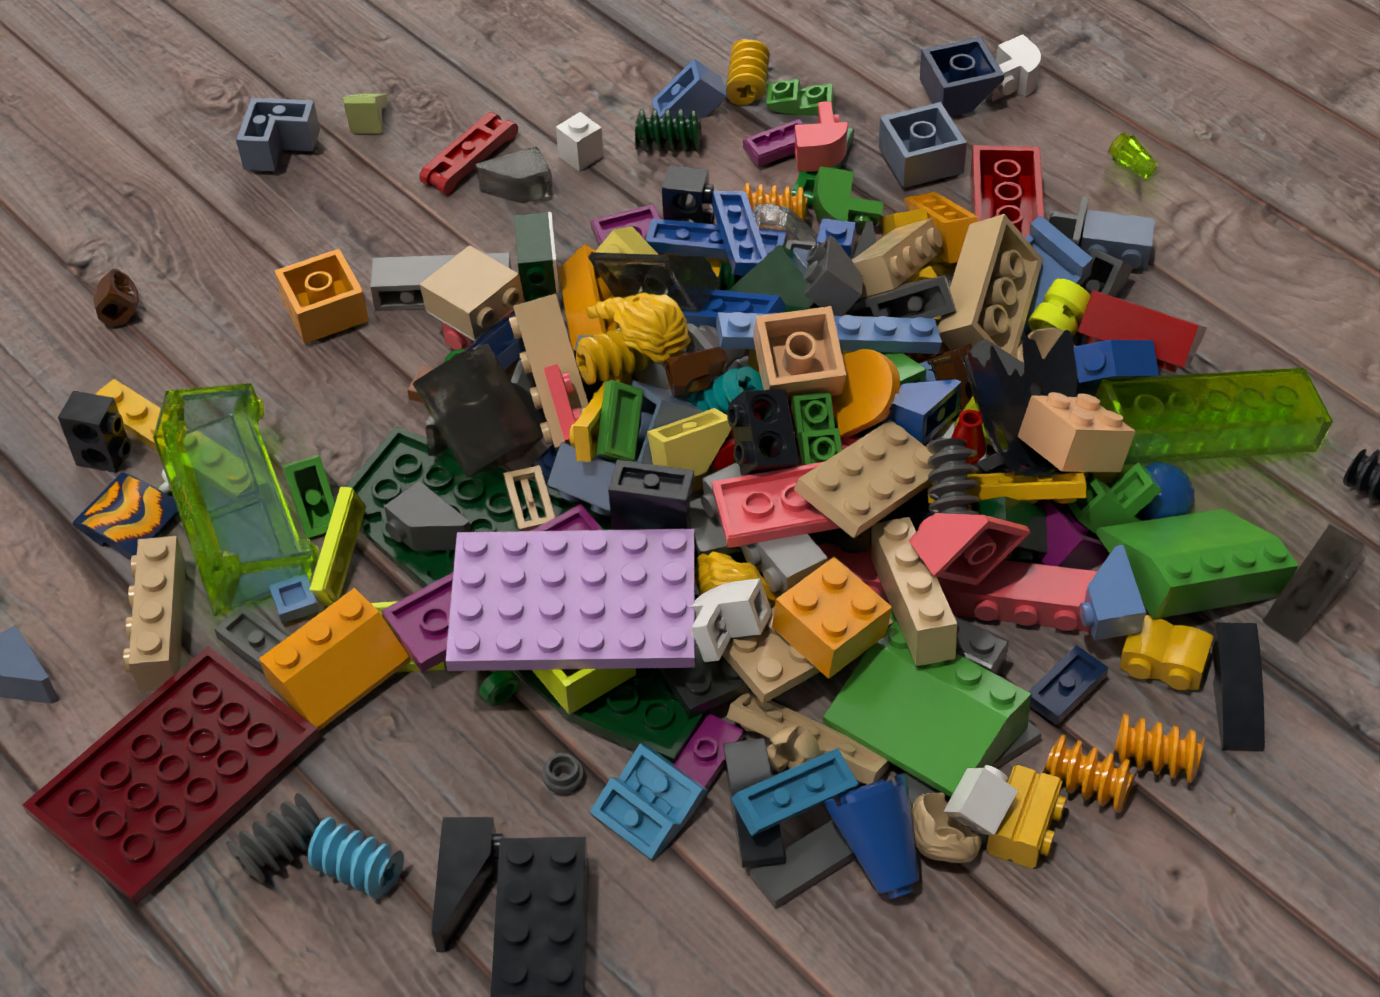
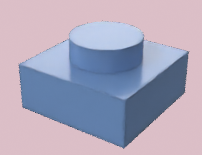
(293, 598)

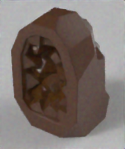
(116, 298)
(694, 370)

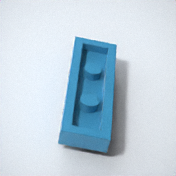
(794, 791)

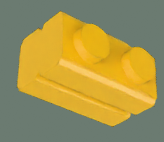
(1026, 824)

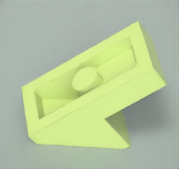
(365, 112)

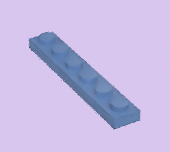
(854, 333)

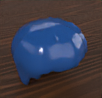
(1176, 492)

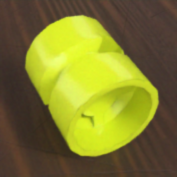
(1062, 307)

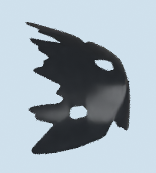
(1005, 397)

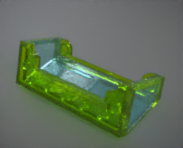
(229, 494)

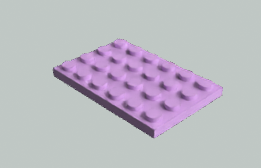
(572, 600)

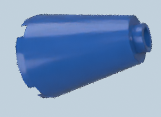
(880, 833)

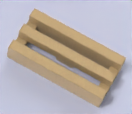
(523, 475)

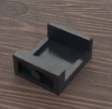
(650, 496)

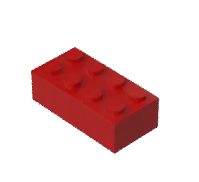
(1007, 183)

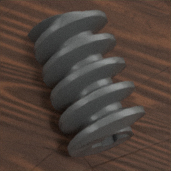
(950, 476)
(276, 838)

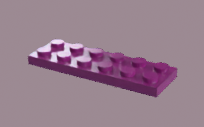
(423, 617)

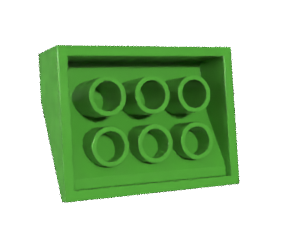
(1201, 561)
(929, 715)

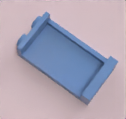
(1060, 260)

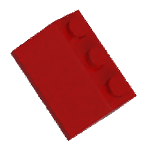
(1121, 320)

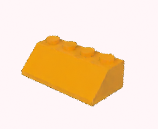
(582, 289)

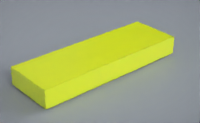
(338, 546)

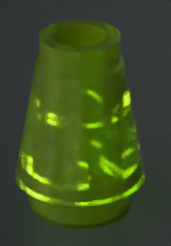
(1131, 154)

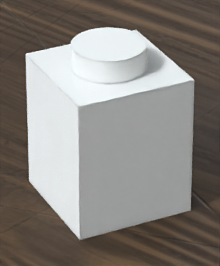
(579, 141)
(981, 799)

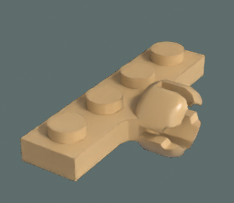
(802, 739)

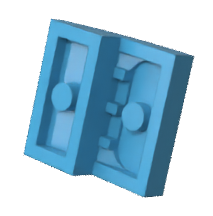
(649, 801)

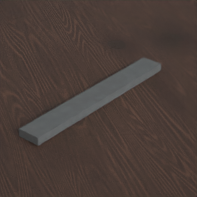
(827, 849)

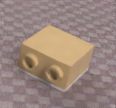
(472, 292)

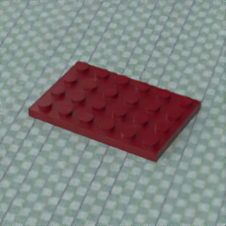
(171, 774)

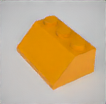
(334, 660)

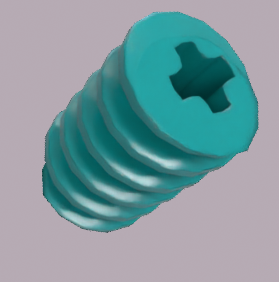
(726, 388)

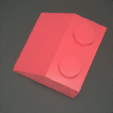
(965, 544)

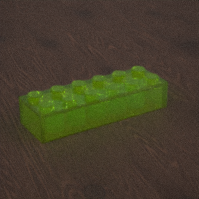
(1218, 414)

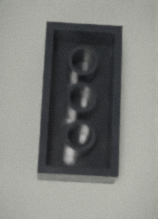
(541, 918)

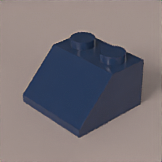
(959, 74)

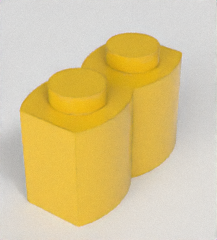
(1167, 653)

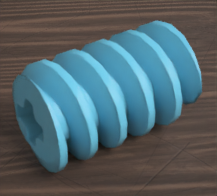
(353, 859)

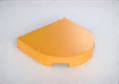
(867, 391)

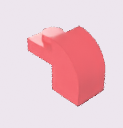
(821, 143)

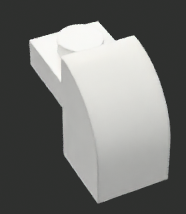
(1020, 64)
(727, 613)

